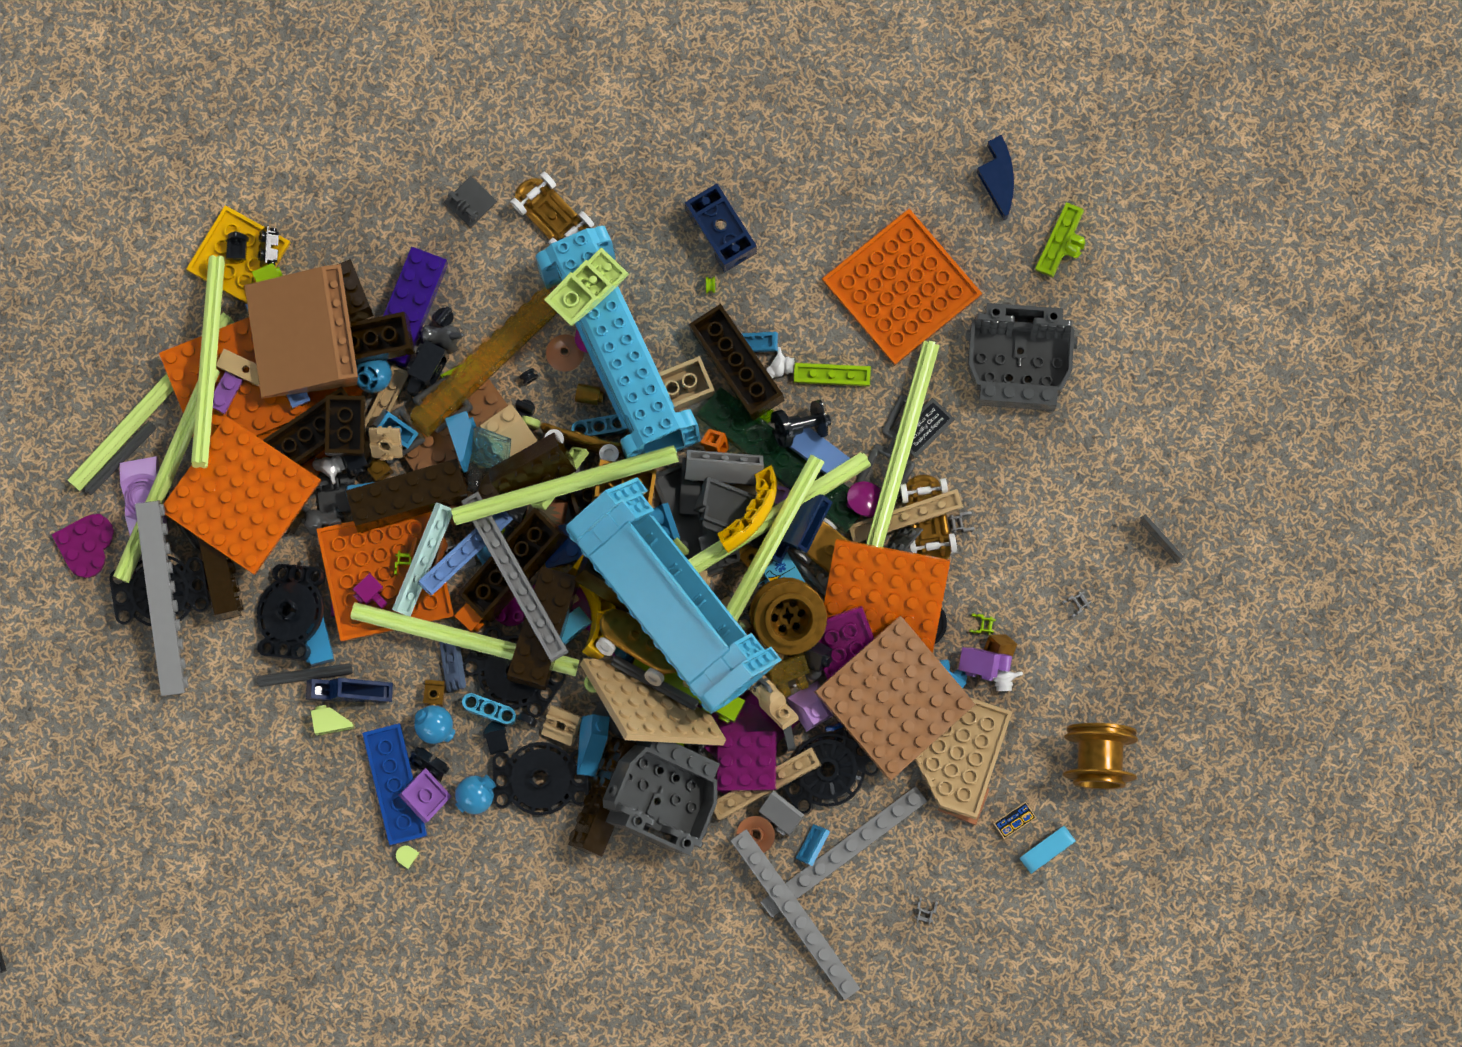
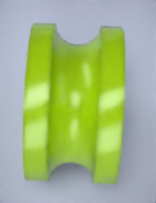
(710, 284)

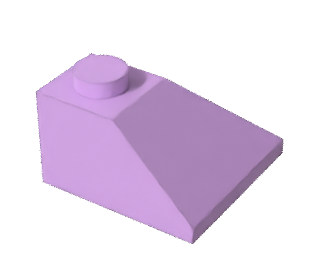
(809, 707)

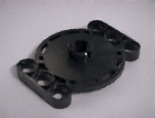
(137, 593)
(296, 627)
(496, 677)
(847, 767)
(521, 775)

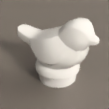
(781, 365)
(329, 466)
(1004, 680)

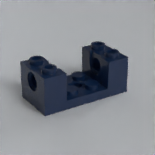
(730, 244)

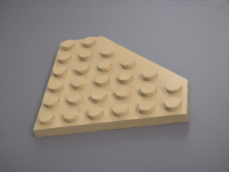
(647, 713)
(964, 758)

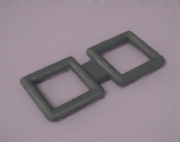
(400, 411)
(888, 451)

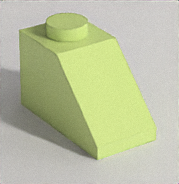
(329, 721)

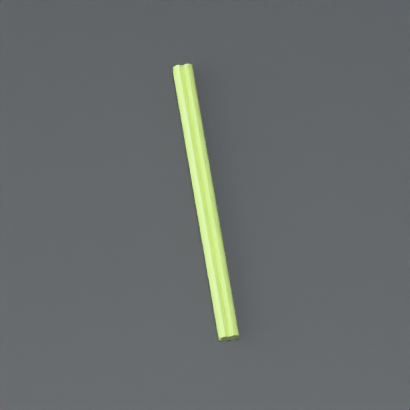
(208, 361)
(127, 427)
(903, 444)
(161, 483)
(565, 485)
(820, 486)
(774, 536)
(449, 635)

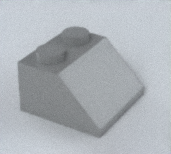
(781, 814)

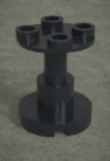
(787, 426)

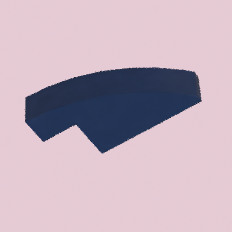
(998, 176)
(804, 526)
(349, 690)

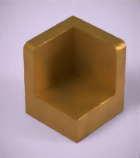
(1001, 644)

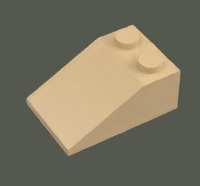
(511, 425)

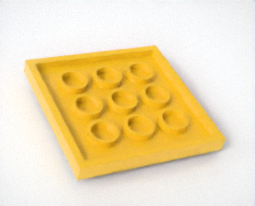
(236, 272)

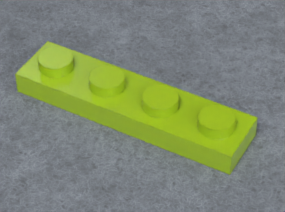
(832, 374)

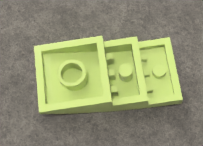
(586, 287)

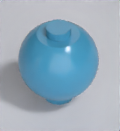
(373, 375)
(434, 725)
(475, 794)

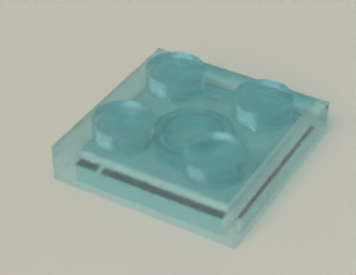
(489, 448)

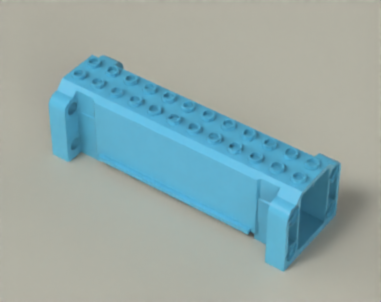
(620, 354)
(669, 596)

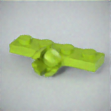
(1062, 241)

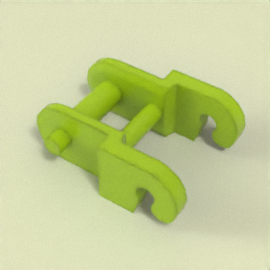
(400, 562)
(991, 620)

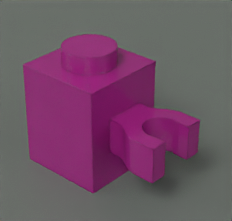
(369, 590)

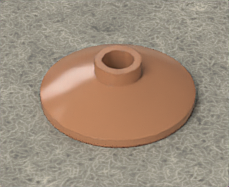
(557, 359)
(763, 826)

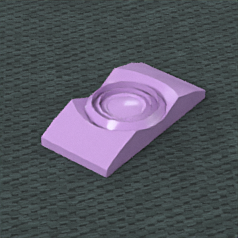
(136, 483)

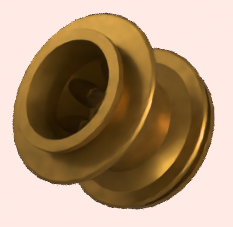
(811, 624)
(1100, 755)

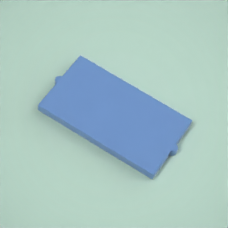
(811, 443)

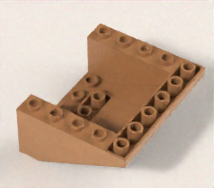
(301, 332)

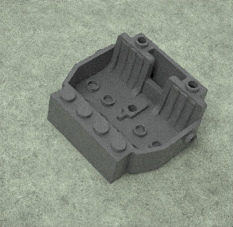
(1046, 355)
(682, 804)

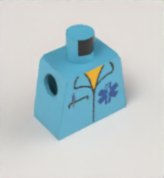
(777, 570)

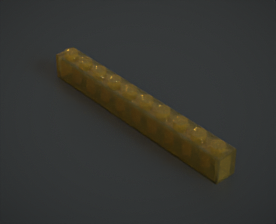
(483, 363)

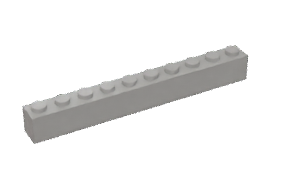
(160, 597)

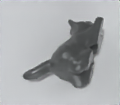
(443, 337)
(316, 519)

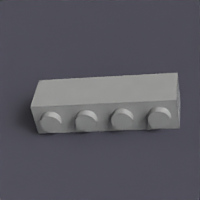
(722, 467)

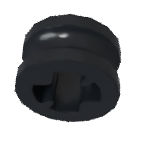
(528, 376)

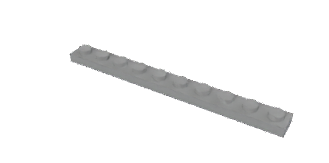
(519, 584)
(850, 846)
(795, 914)

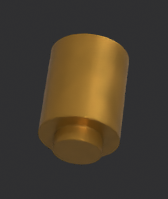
(589, 394)

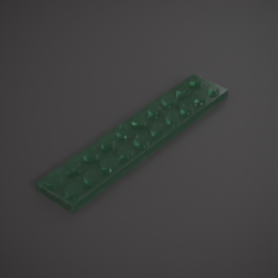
(755, 437)

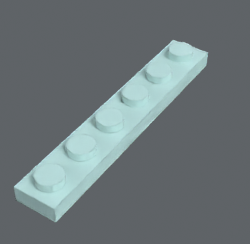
(423, 559)

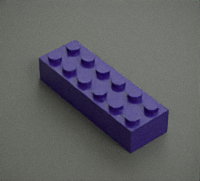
(416, 292)

